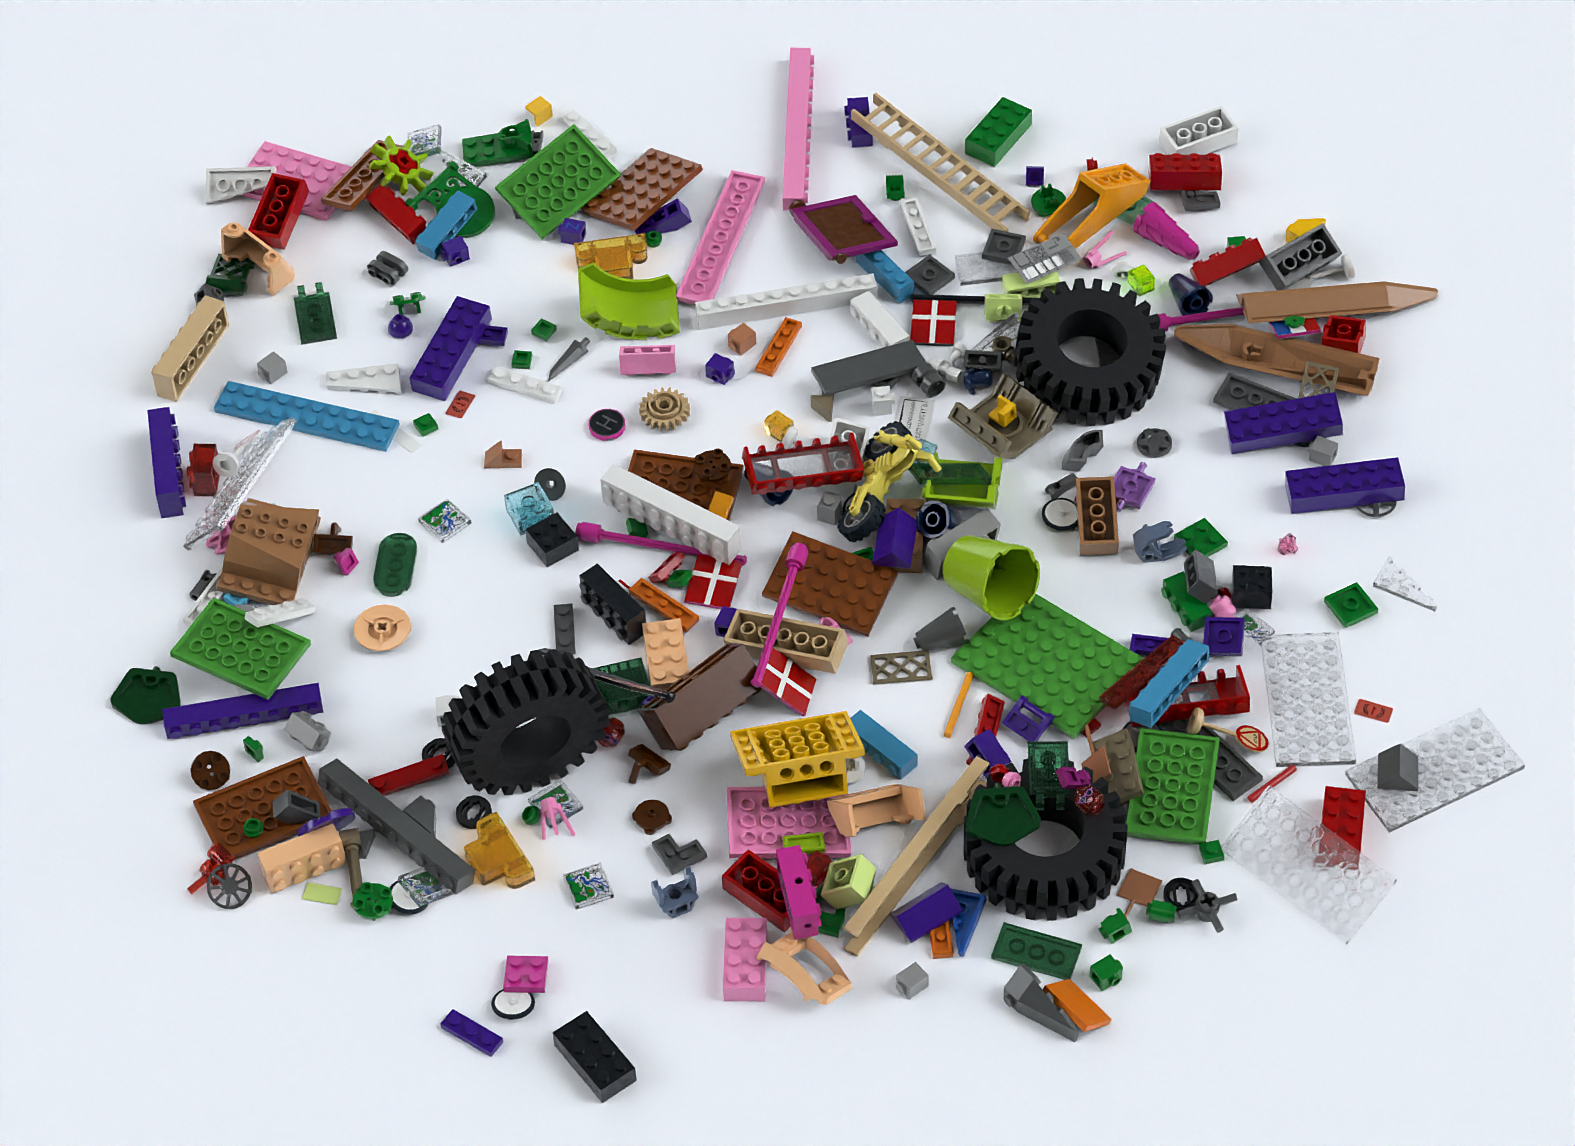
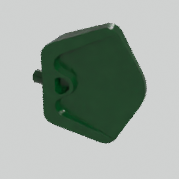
(145, 694)
(1002, 815)

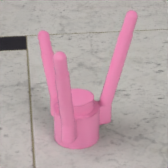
(1094, 257)
(550, 810)

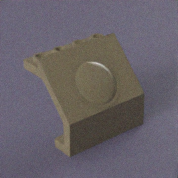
(1030, 425)

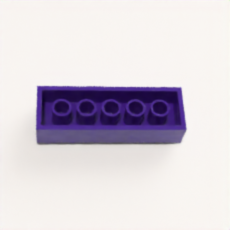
(450, 348)
(1283, 423)
(166, 462)
(1344, 485)

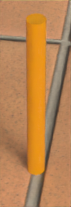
(958, 704)

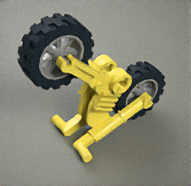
(888, 456)

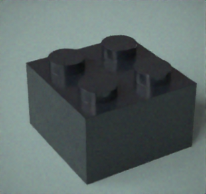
(552, 539)
(1252, 587)

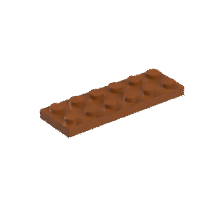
(355, 182)

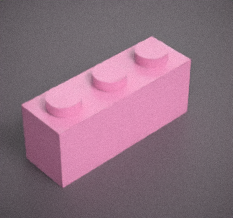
(647, 359)

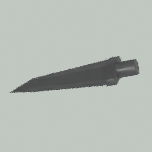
(573, 353)

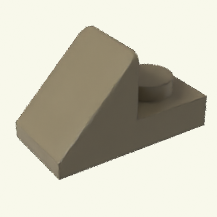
(823, 405)

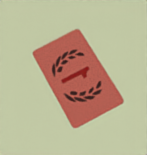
(460, 404)
(1373, 710)

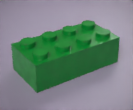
(998, 131)

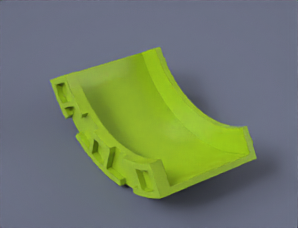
(628, 306)
(967, 495)

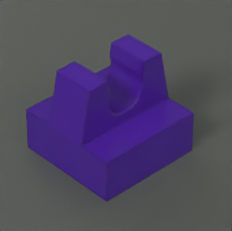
(1034, 175)

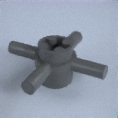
(1207, 906)

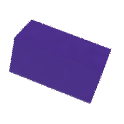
(895, 540)
(926, 912)

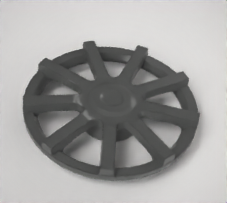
(229, 886)

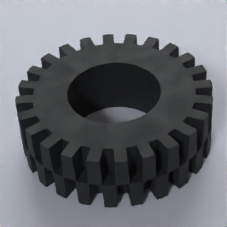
(1096, 315)
(566, 723)
(1058, 879)

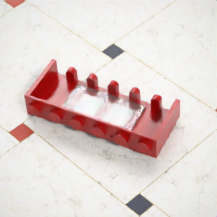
(1214, 697)

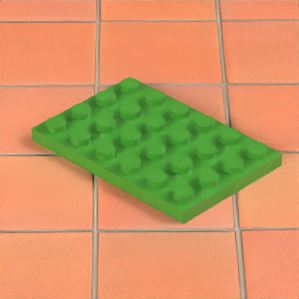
(558, 181)
(238, 651)
(1176, 785)

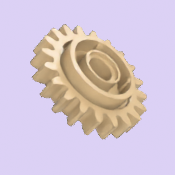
(664, 409)

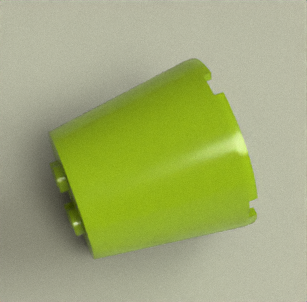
(992, 574)

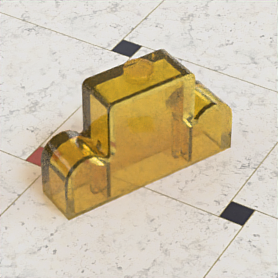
(613, 254)
(498, 854)

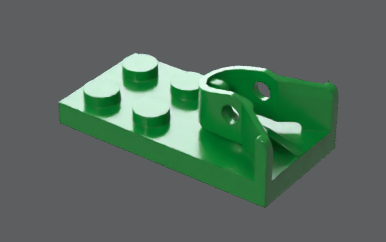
(500, 146)

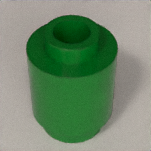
(1161, 911)

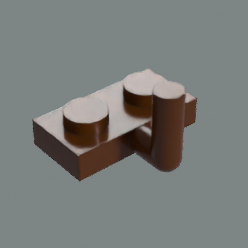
(332, 543)
(646, 758)

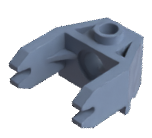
(1150, 548)
(683, 890)

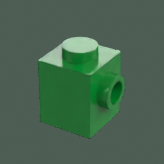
(1106, 972)

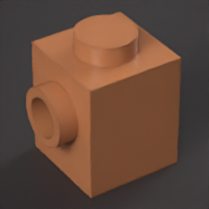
(741, 339)

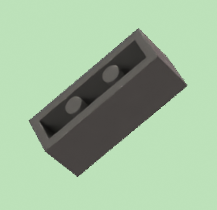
(1200, 577)

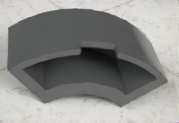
(1083, 447)

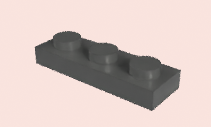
(564, 628)

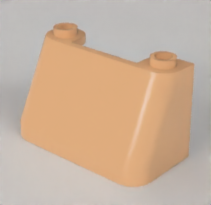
(242, 244)

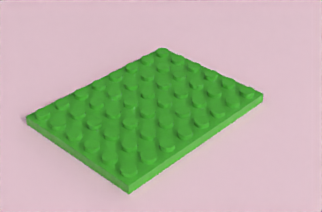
(1049, 660)

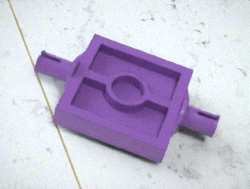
(1132, 486)

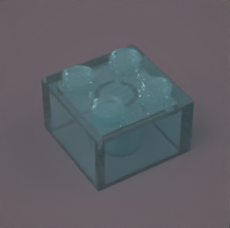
(527, 506)

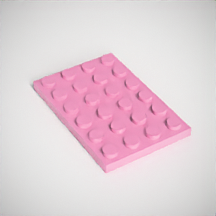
(316, 171)
(761, 828)

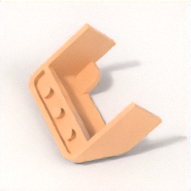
(875, 807)

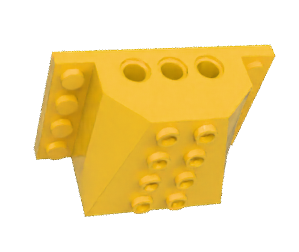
(800, 756)

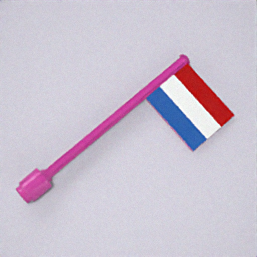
(1280, 329)

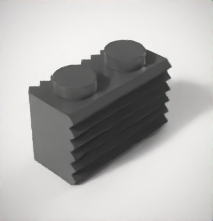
(983, 360)

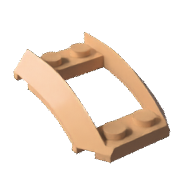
(780, 958)

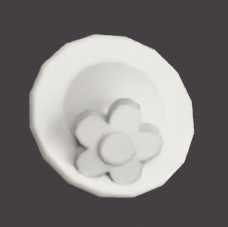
(1121, 269)

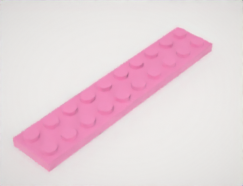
(720, 237)

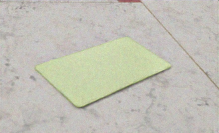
(322, 893)

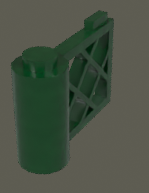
(228, 282)

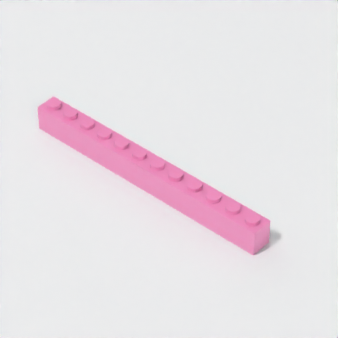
(797, 126)

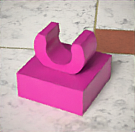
(346, 560)

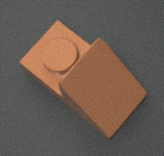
(502, 458)

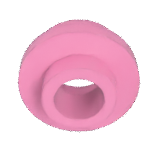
(1011, 779)

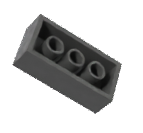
(1300, 257)

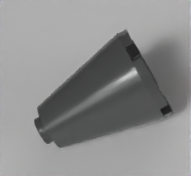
(941, 632)

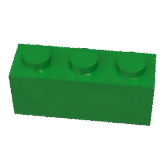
(1191, 610)

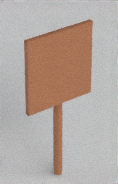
(1097, 761)
(1139, 889)

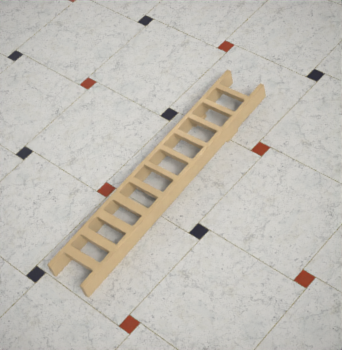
(928, 171)
(914, 859)

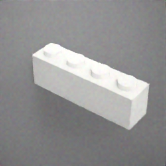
(877, 320)

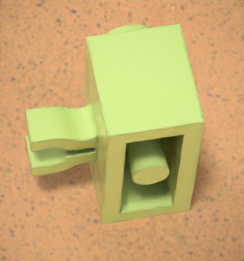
(1001, 306)

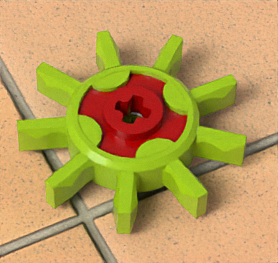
(400, 165)

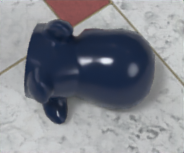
(978, 379)

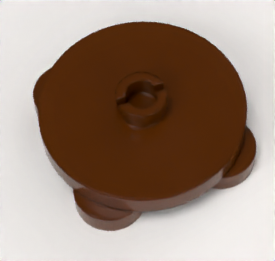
(651, 816)

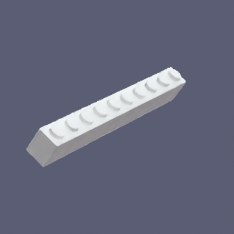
(783, 301)

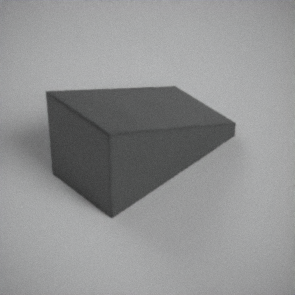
(367, 838)

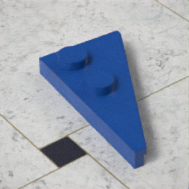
(966, 922)

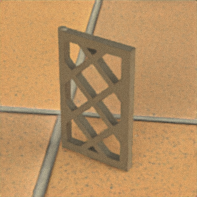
(1306, 379)
(889, 657)

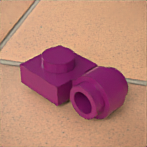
(1073, 779)

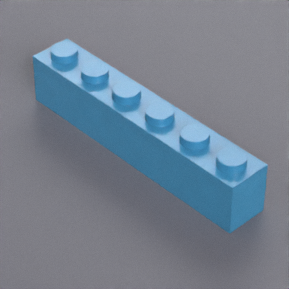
(1169, 683)

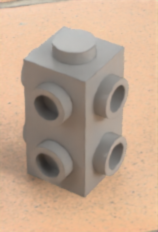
(307, 731)

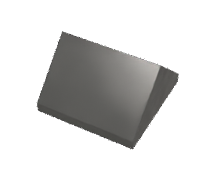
(1397, 769)

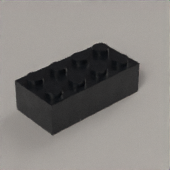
(612, 604)
(594, 1056)

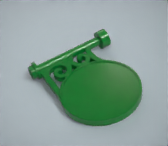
(485, 206)

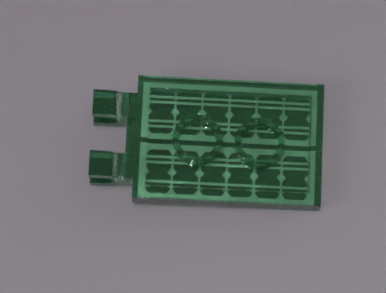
(314, 315)
(1043, 762)

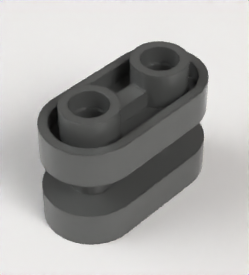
(387, 268)

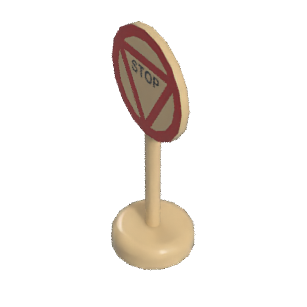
(1246, 735)

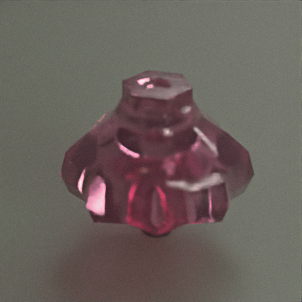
(1287, 544)

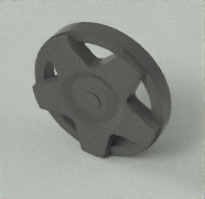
(1154, 441)

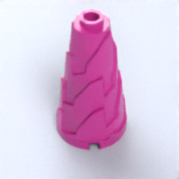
(1164, 231)

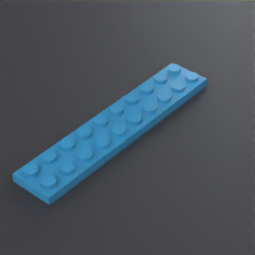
(311, 416)

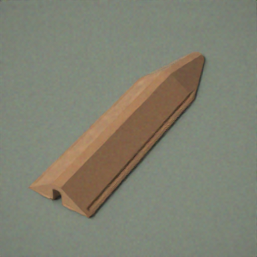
(1332, 300)
(1281, 356)

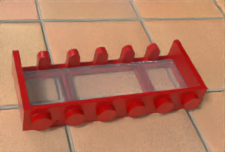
(803, 466)

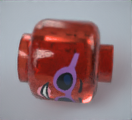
(614, 733)
(1089, 800)

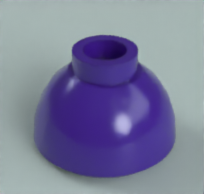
(400, 326)

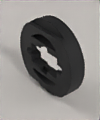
(436, 744)
(470, 801)
(1174, 885)

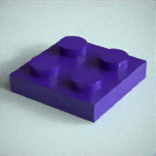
(1224, 635)

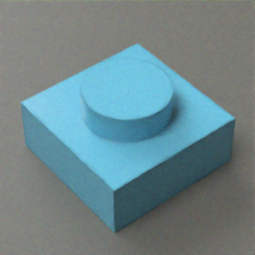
(233, 599)

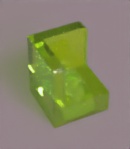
(1141, 280)

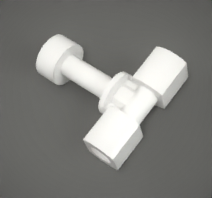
(947, 365)

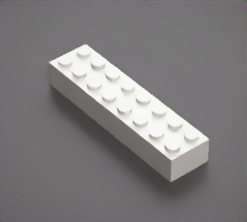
(671, 514)

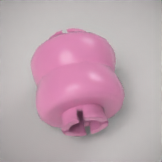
(1222, 606)

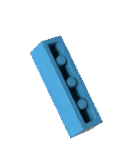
(446, 224)
(887, 274)
(884, 746)

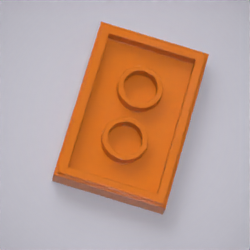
(1077, 1005)

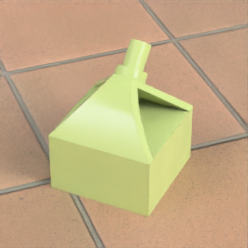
(849, 882)

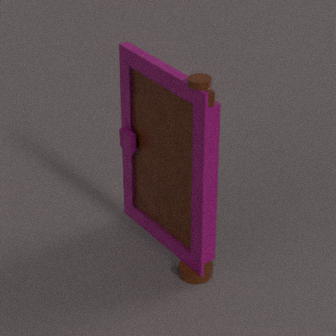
(842, 227)

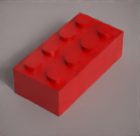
(1185, 172)
(279, 210)
(1344, 813)
(757, 887)

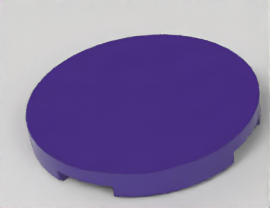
(339, 818)

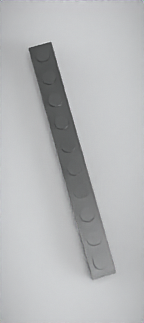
(396, 826)

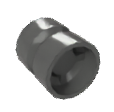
(928, 380)

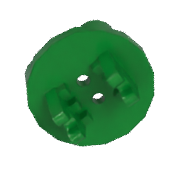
(1047, 200)
(414, 298)
(375, 893)

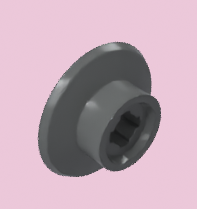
(545, 476)

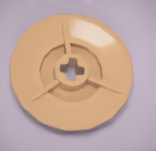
(382, 627)

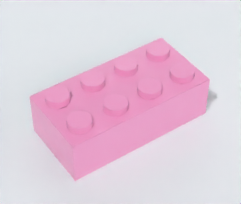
(743, 973)

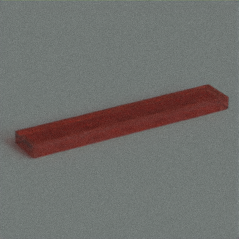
(1140, 674)

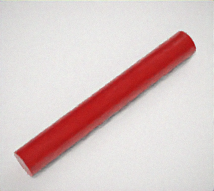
(1273, 782)

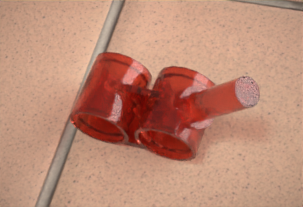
(218, 856)

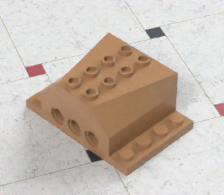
(268, 551)

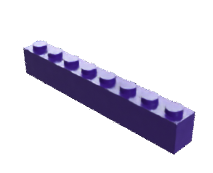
(241, 711)

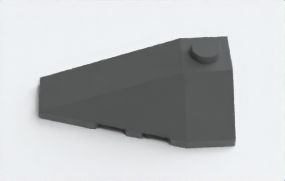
(1029, 999)

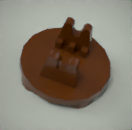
(712, 459)
(219, 767)

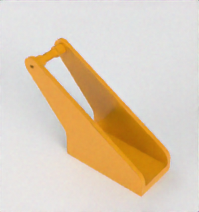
(1115, 187)

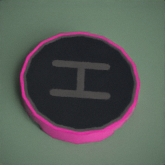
(606, 424)

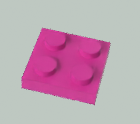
(526, 974)

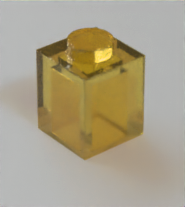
(777, 425)

